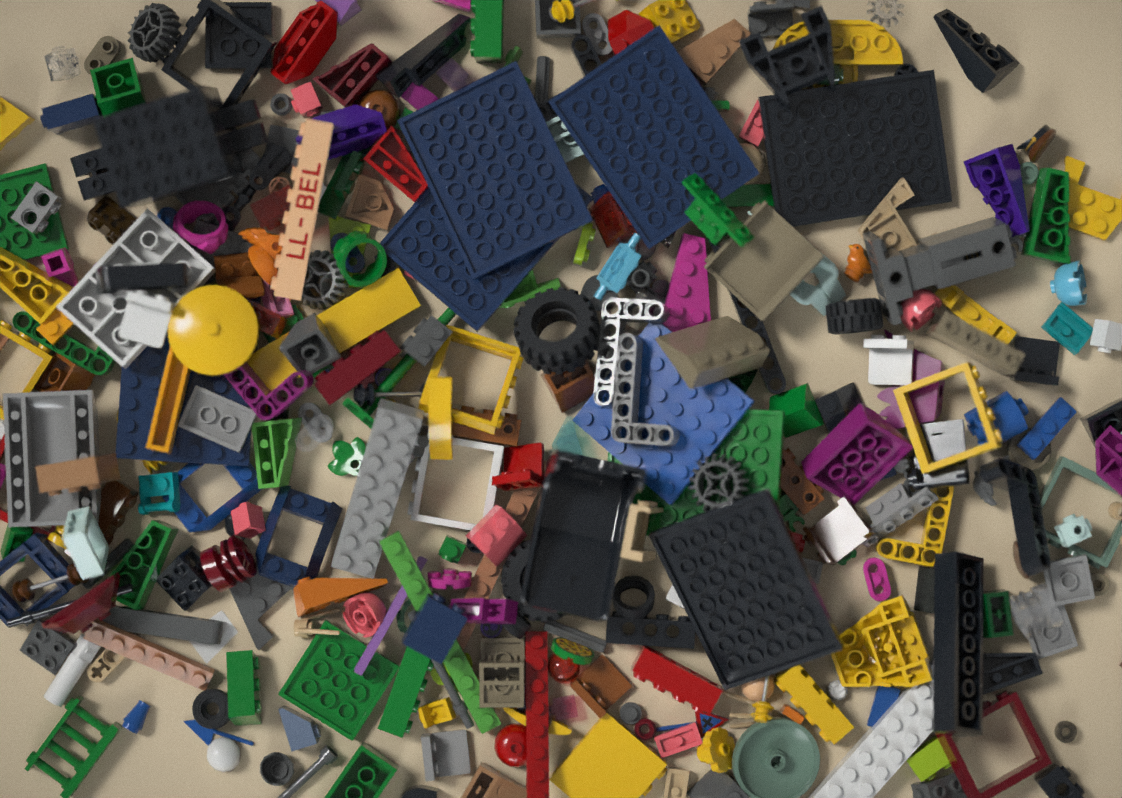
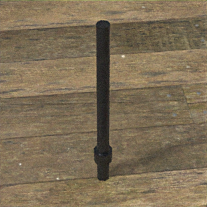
(30, 617)

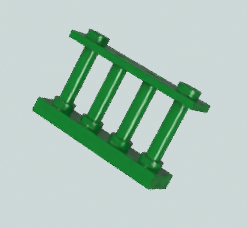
(94, 749)

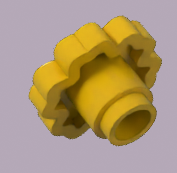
(717, 750)

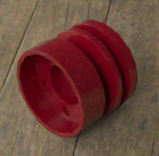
(228, 563)

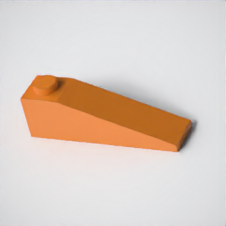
(319, 592)

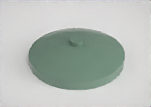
(776, 759)

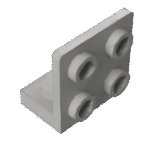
(445, 754)

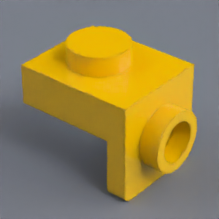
(436, 712)

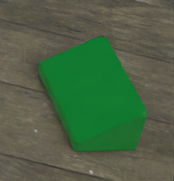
(13, 538)

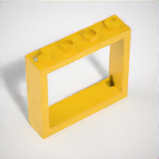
(487, 345)
(40, 350)
(914, 430)

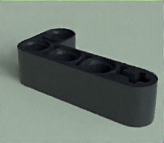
(141, 276)

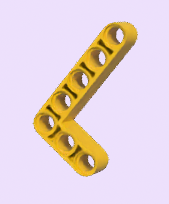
(926, 543)

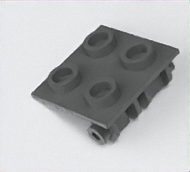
(47, 647)

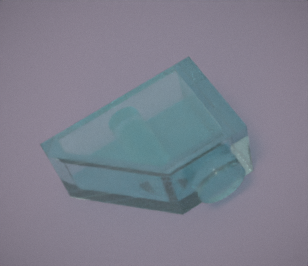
(567, 438)

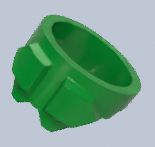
(373, 271)

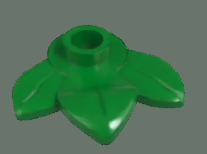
(345, 456)

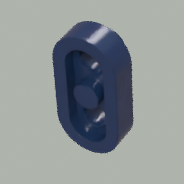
(354, 253)

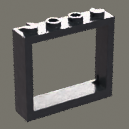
(267, 45)

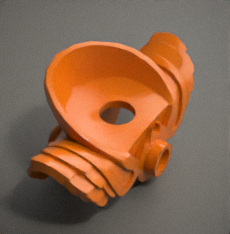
(263, 251)

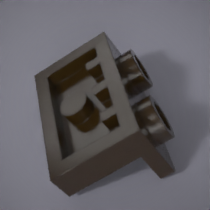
(109, 219)

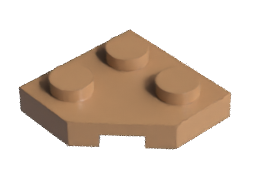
(370, 203)

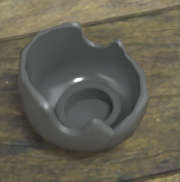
(276, 769)

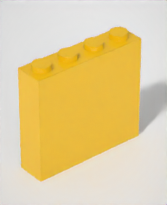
(609, 764)

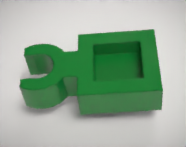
(788, 510)

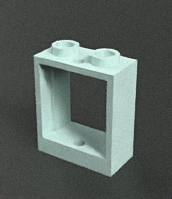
(85, 542)

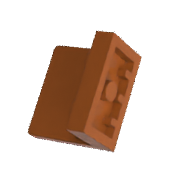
(238, 274)
(600, 685)

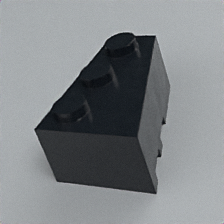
(1008, 669)

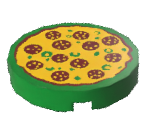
(566, 648)

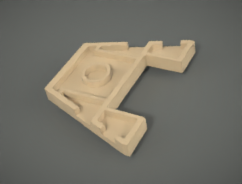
(887, 222)

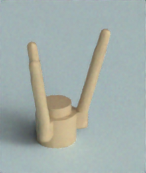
(305, 628)
(742, 715)

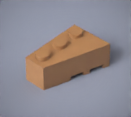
(713, 51)
(77, 473)

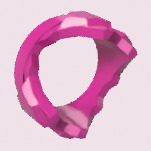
(189, 213)

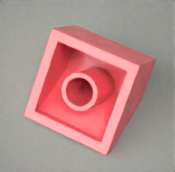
(496, 535)

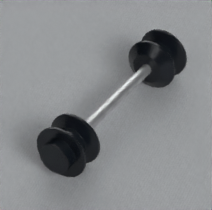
(369, 394)

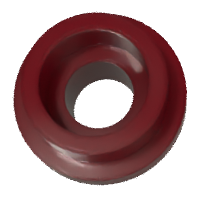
(645, 736)

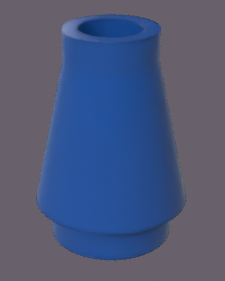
(136, 717)

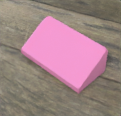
(277, 304)

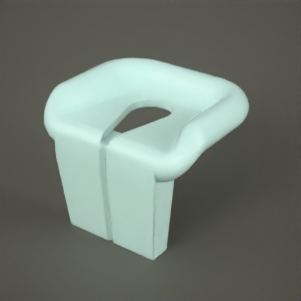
(826, 292)

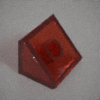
(611, 220)

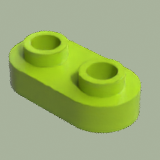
(582, 252)

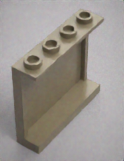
(768, 266)
(975, 343)

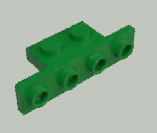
(713, 215)

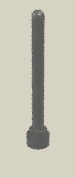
(327, 756)

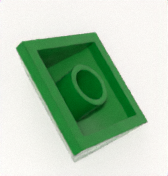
(799, 409)

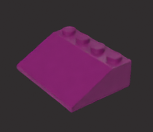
(856, 454)

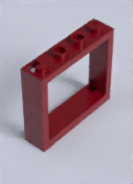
(1011, 778)

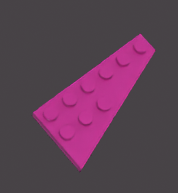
(688, 286)

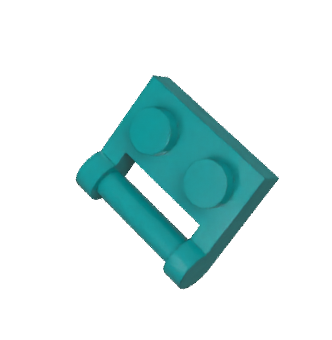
(159, 485)

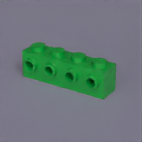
(404, 693)

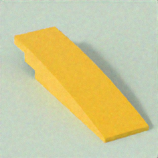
(347, 322)

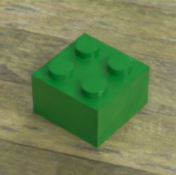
(118, 86)

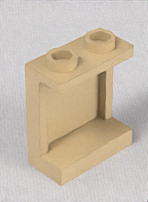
(636, 531)

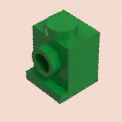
(452, 549)

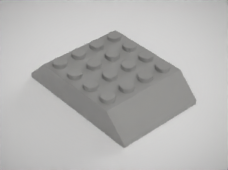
(46, 431)

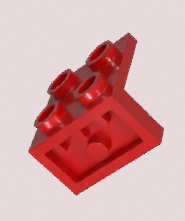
(521, 467)

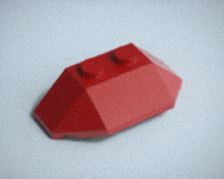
(626, 29)
(305, 43)

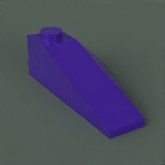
(1000, 182)

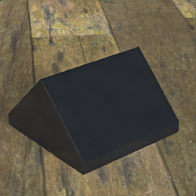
(1101, 419)

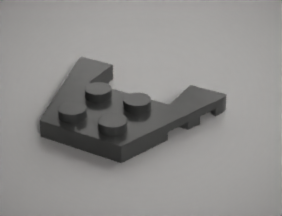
(254, 599)

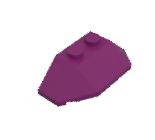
(1109, 458)

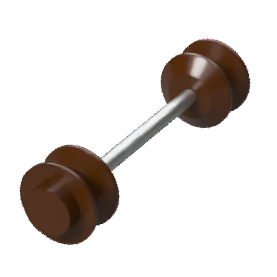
(27, 590)

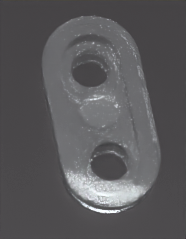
(315, 433)

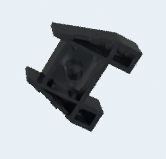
(797, 62)

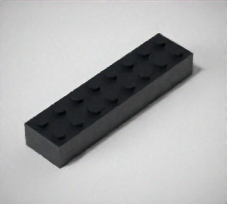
(958, 645)

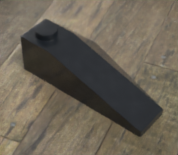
(980, 60)
(837, 405)

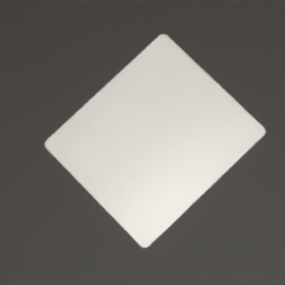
(208, 651)

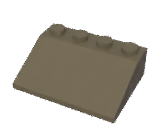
(713, 351)

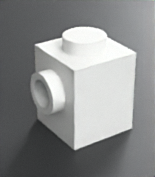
(1106, 335)

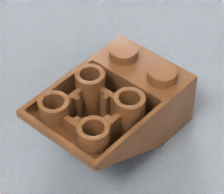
(492, 784)

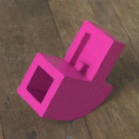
(60, 265)

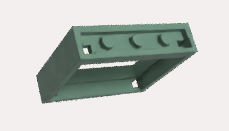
(1075, 550)

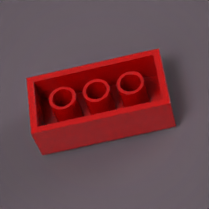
(677, 679)

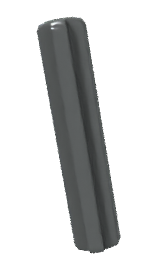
(542, 81)
(112, 559)
(575, 635)

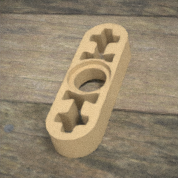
(106, 671)

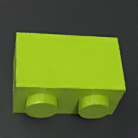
(928, 760)

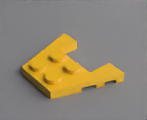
(1089, 209)

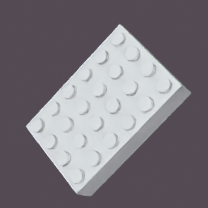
(102, 314)

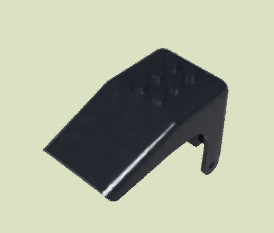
(579, 534)

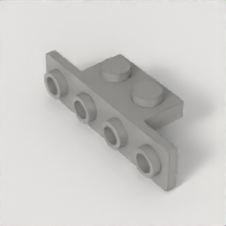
(895, 509)

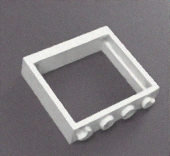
(417, 486)

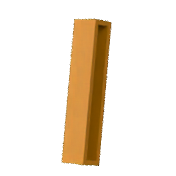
(168, 405)

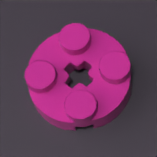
(449, 578)

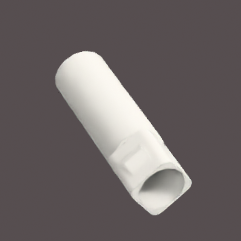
(70, 672)

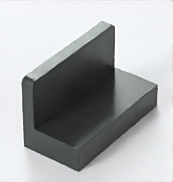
(925, 590)

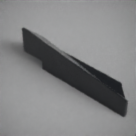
(425, 57)

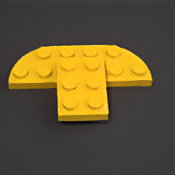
(853, 45)

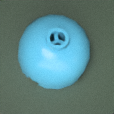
(1070, 284)

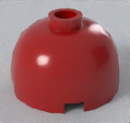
(511, 745)

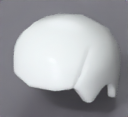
(223, 754)

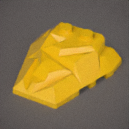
(884, 649)

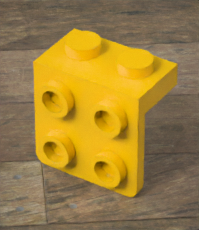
(673, 17)

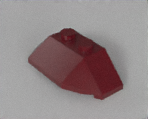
(87, 608)

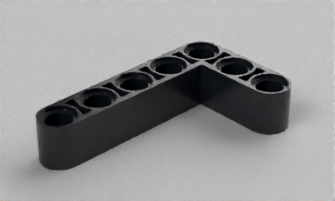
(581, 58)
(1026, 511)

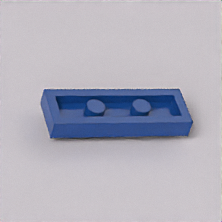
(1046, 428)

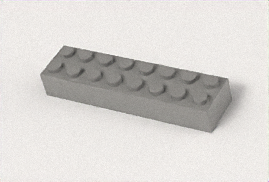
(377, 488)

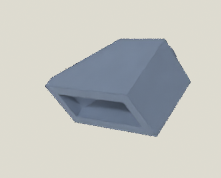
(299, 729)

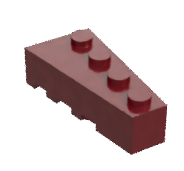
(356, 367)

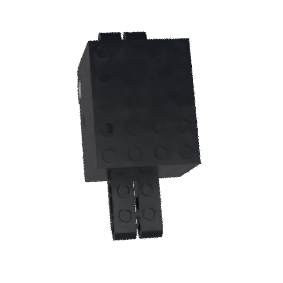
(168, 147)

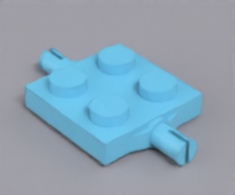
(618, 267)

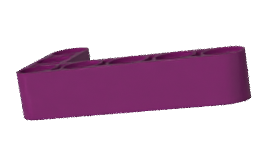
(266, 396)

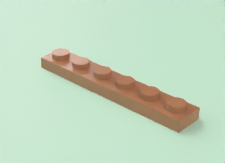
(149, 654)

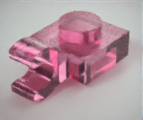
(563, 707)

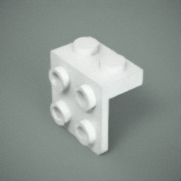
(146, 318)
(890, 360)

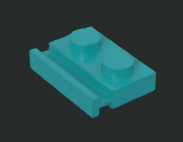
(1067, 328)

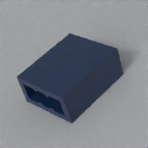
(71, 114)
(435, 627)

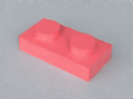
(752, 130)
(678, 740)

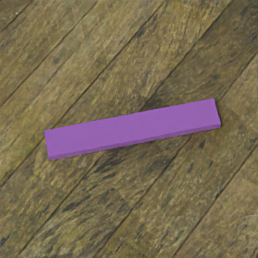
(389, 617)

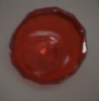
(563, 670)

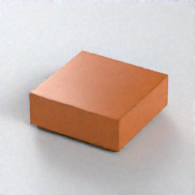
(792, 713)

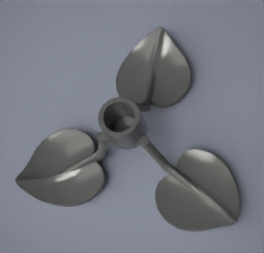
(637, 278)

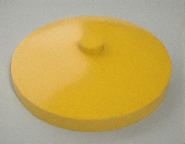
(213, 330)

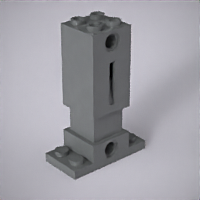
(938, 261)

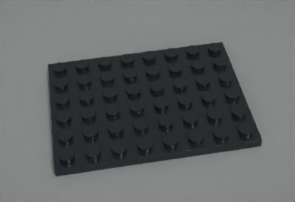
(852, 145)
(746, 589)

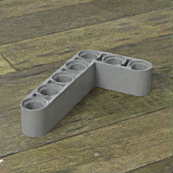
(632, 398)

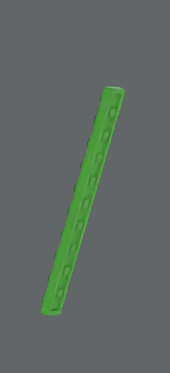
(456, 660)

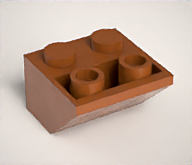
(570, 388)

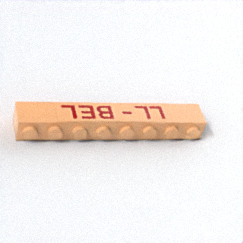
(303, 208)

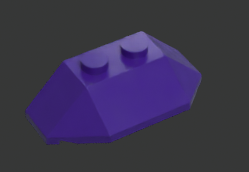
(352, 129)

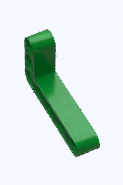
(72, 348)

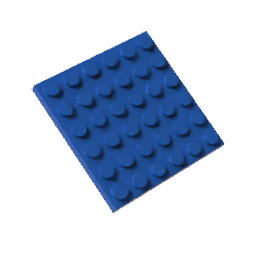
(700, 415)

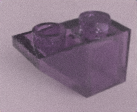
(453, 75)

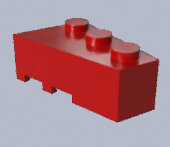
(396, 165)

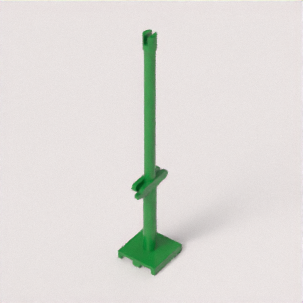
(389, 383)

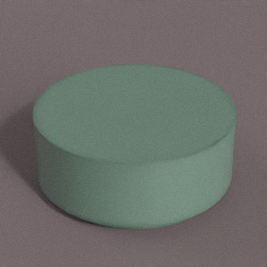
(1029, 172)

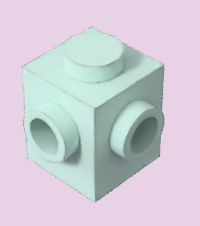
(1073, 530)

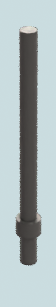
(459, 705)

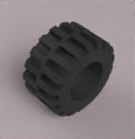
(854, 316)

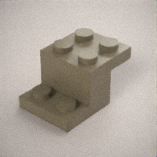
(501, 672)

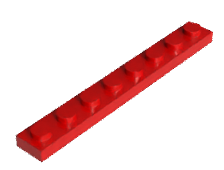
(536, 714)

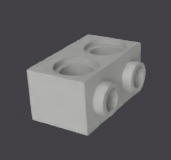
(32, 204)

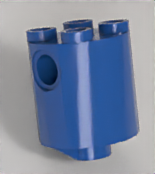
(1008, 418)

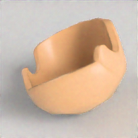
(754, 689)

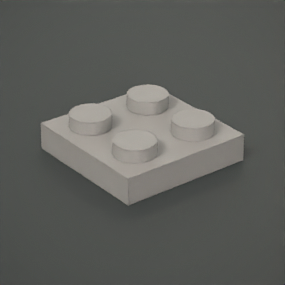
(1070, 580)

